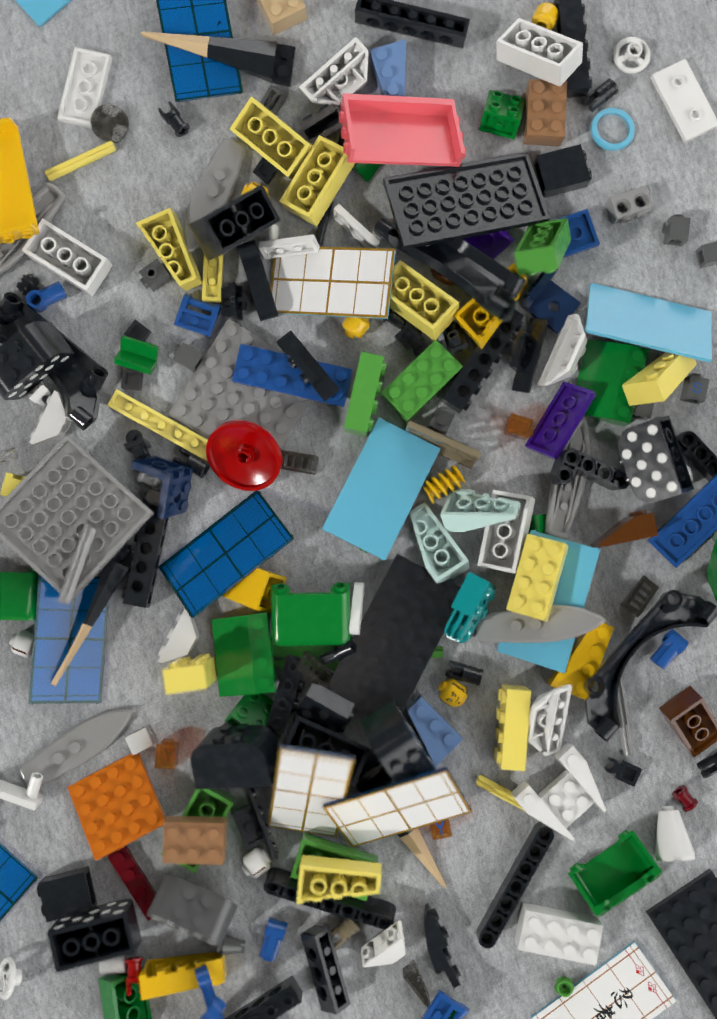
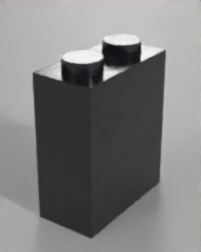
(562, 171)
(326, 708)
(67, 894)

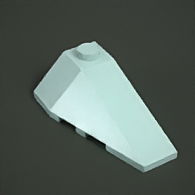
(471, 511)
(439, 551)

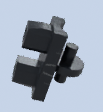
(238, 301)
(454, 338)
(137, 444)

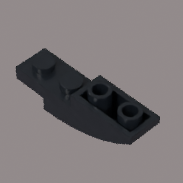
(437, 945)

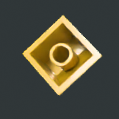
(255, 589)

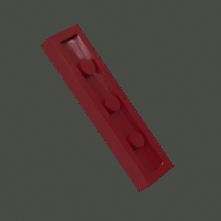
(133, 878)

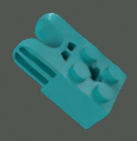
(469, 607)

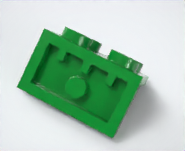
(502, 114)
(251, 710)

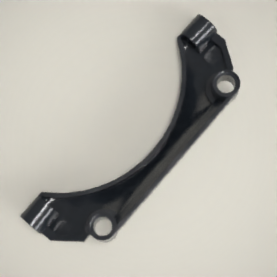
(467, 267)
(76, 378)
(602, 704)

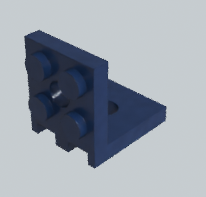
(546, 292)
(175, 483)

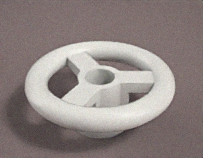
(636, 46)
(9, 978)

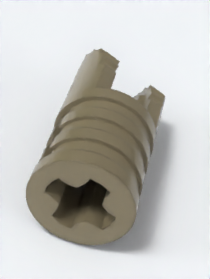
(345, 931)

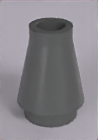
(231, 946)

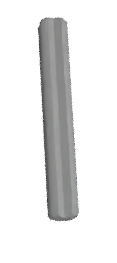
(77, 565)
(624, 730)

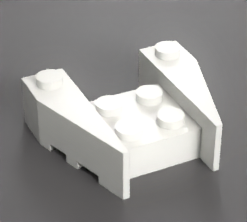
(565, 796)

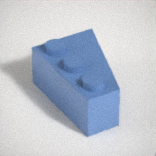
(389, 68)
(433, 729)

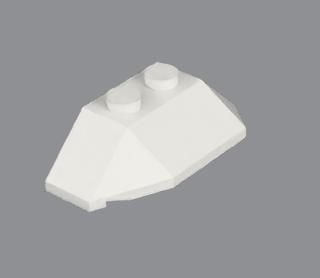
(341, 74)
(566, 352)
(548, 720)

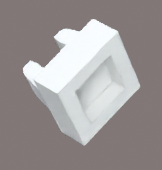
(38, 392)

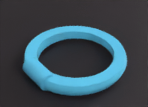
(600, 141)

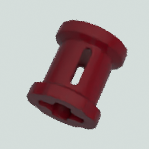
(684, 798)

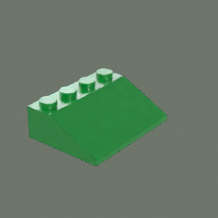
(604, 371)
(244, 655)

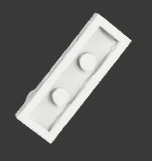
(356, 229)
(286, 247)
(28, 798)

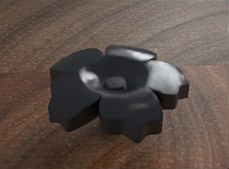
(28, 284)

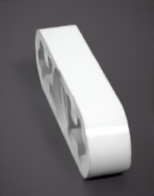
(357, 608)

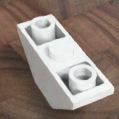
(52, 422)
(180, 639)
(385, 947)

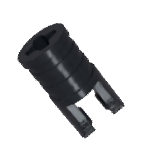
(600, 95)
(198, 465)
(468, 673)
(708, 765)

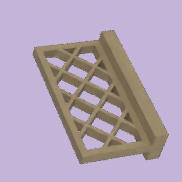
(449, 447)

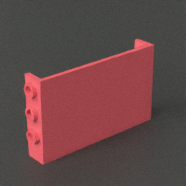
(401, 130)

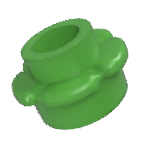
(567, 991)

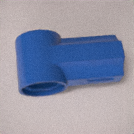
(48, 295)
(671, 645)
(274, 935)

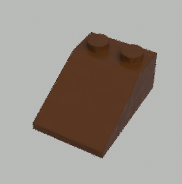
(635, 527)
(691, 720)

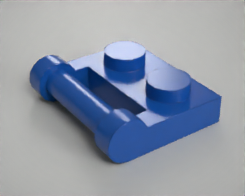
(196, 321)
(443, 1005)

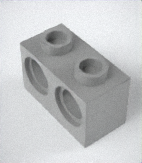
(627, 202)

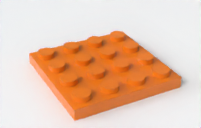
(117, 805)

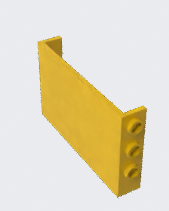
(16, 201)

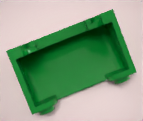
(18, 595)
(310, 616)
(615, 873)

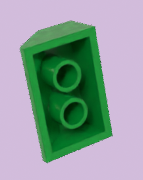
(117, 1003)

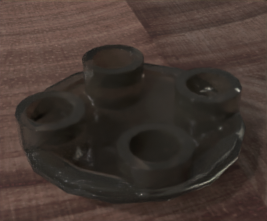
(109, 123)

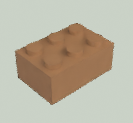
(544, 113)
(195, 840)

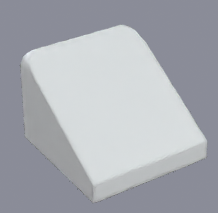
(139, 741)

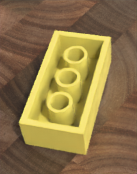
(271, 137)
(317, 181)
(421, 301)
(537, 577)
(190, 674)
(512, 727)

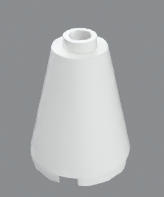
(672, 837)

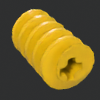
(443, 483)

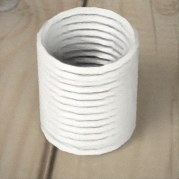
(114, 965)

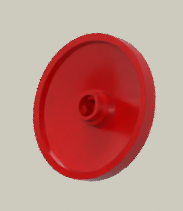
(244, 455)

